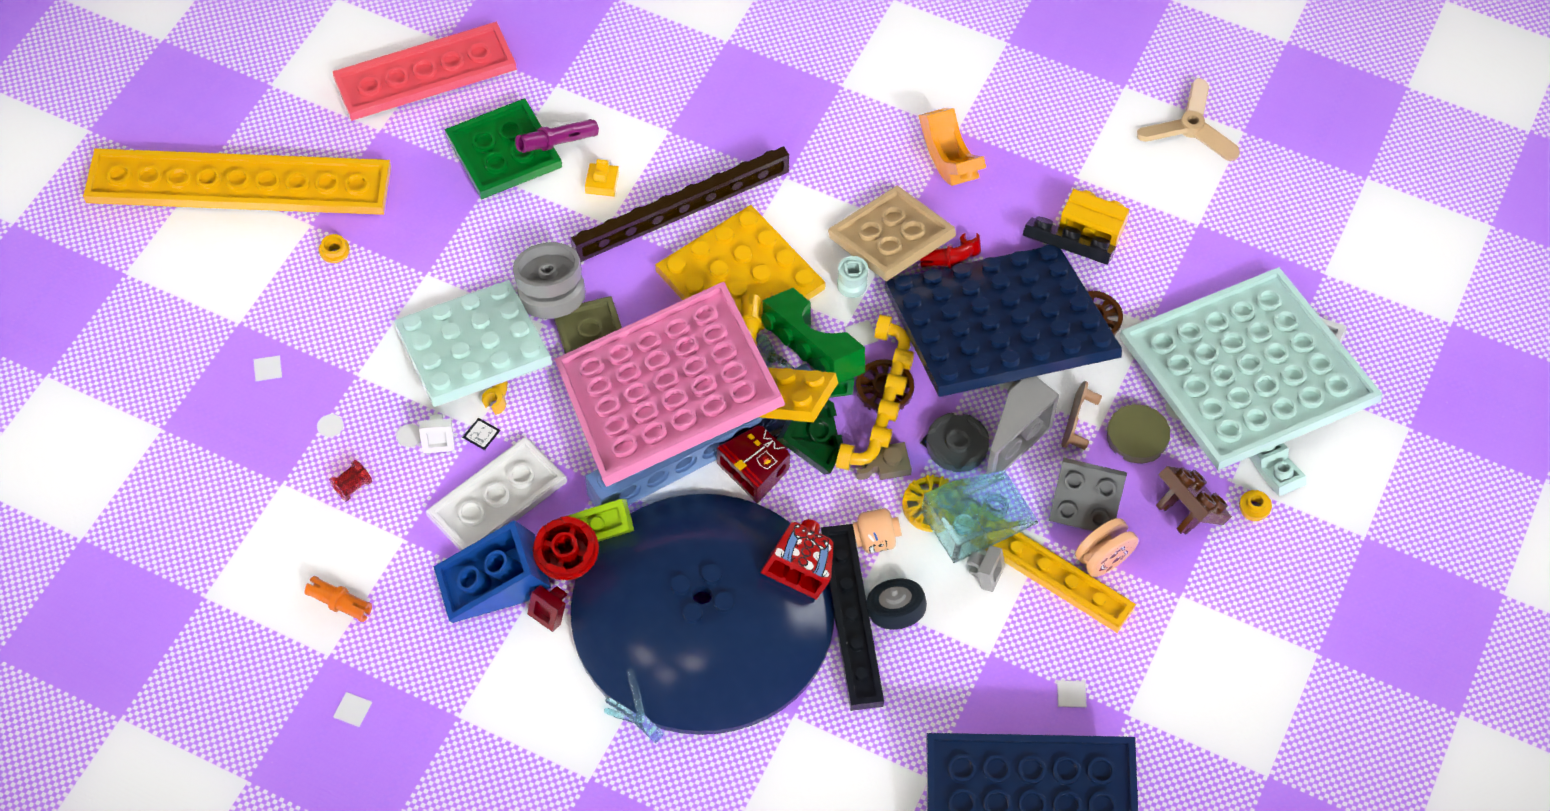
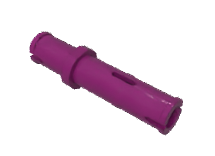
(548, 137)

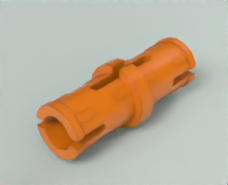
(338, 599)

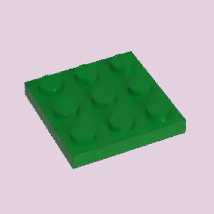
(490, 153)

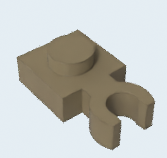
(889, 464)

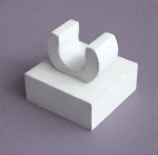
(437, 434)

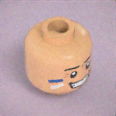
(876, 530)

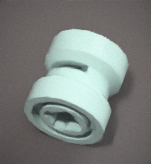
(852, 276)

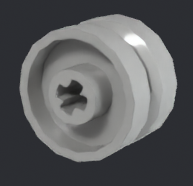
(549, 280)

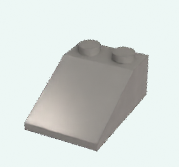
(1023, 422)

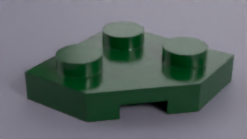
(814, 441)

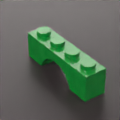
(790, 320)

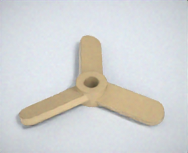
(1193, 125)

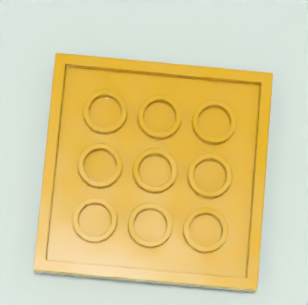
(743, 255)

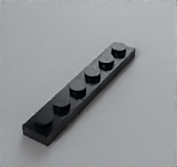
(853, 621)

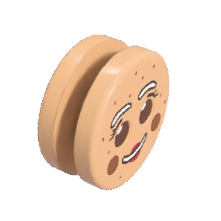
(1106, 547)

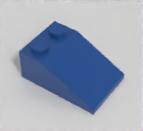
(490, 574)

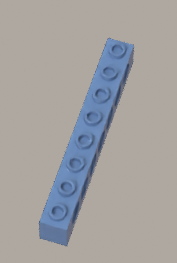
(672, 469)

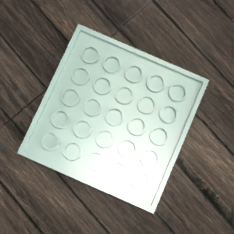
(1250, 367)

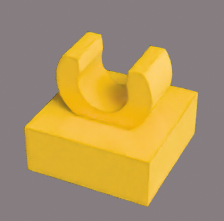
(602, 178)

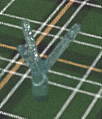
(770, 353)
(638, 719)

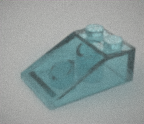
(976, 513)

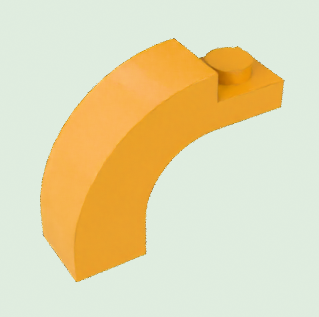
(948, 148)

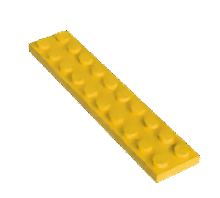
(238, 181)

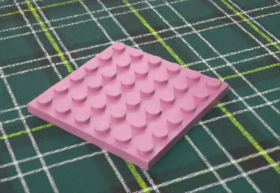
(667, 383)

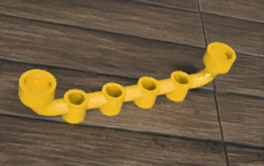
(887, 408)

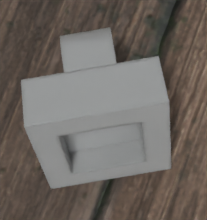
(987, 567)

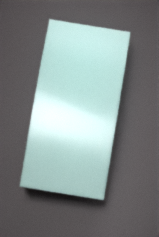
(1279, 470)

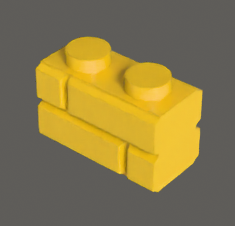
(1095, 216)

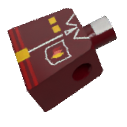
(754, 461)

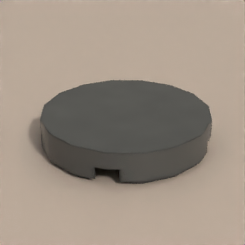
(957, 442)

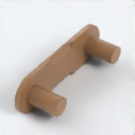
(1069, 436)

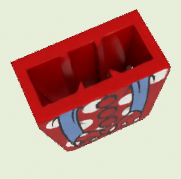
(802, 559)

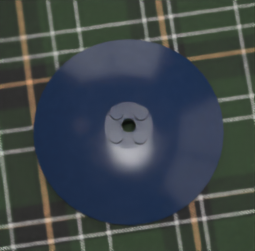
(695, 662)

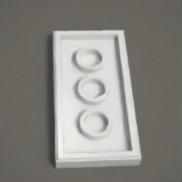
(496, 494)

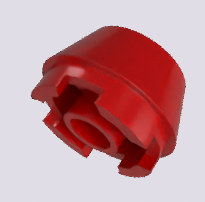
(565, 548)

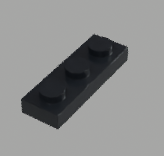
(1069, 239)

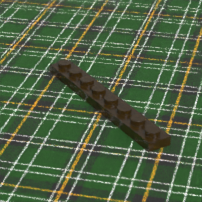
(681, 204)

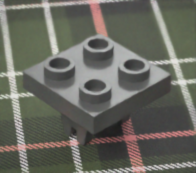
(1086, 494)

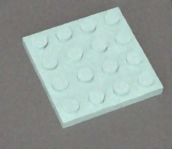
(472, 343)

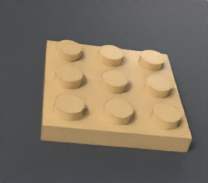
(892, 232)

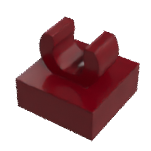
(547, 607)

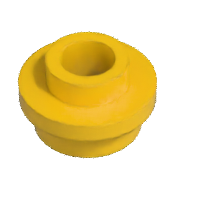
(331, 243)
(1252, 512)

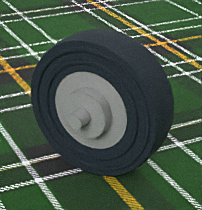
(896, 603)

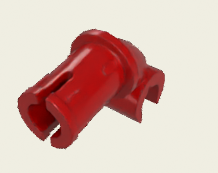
(952, 256)

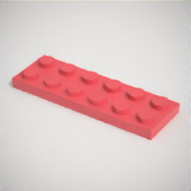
(424, 70)

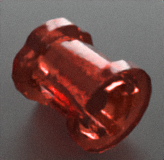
(350, 480)

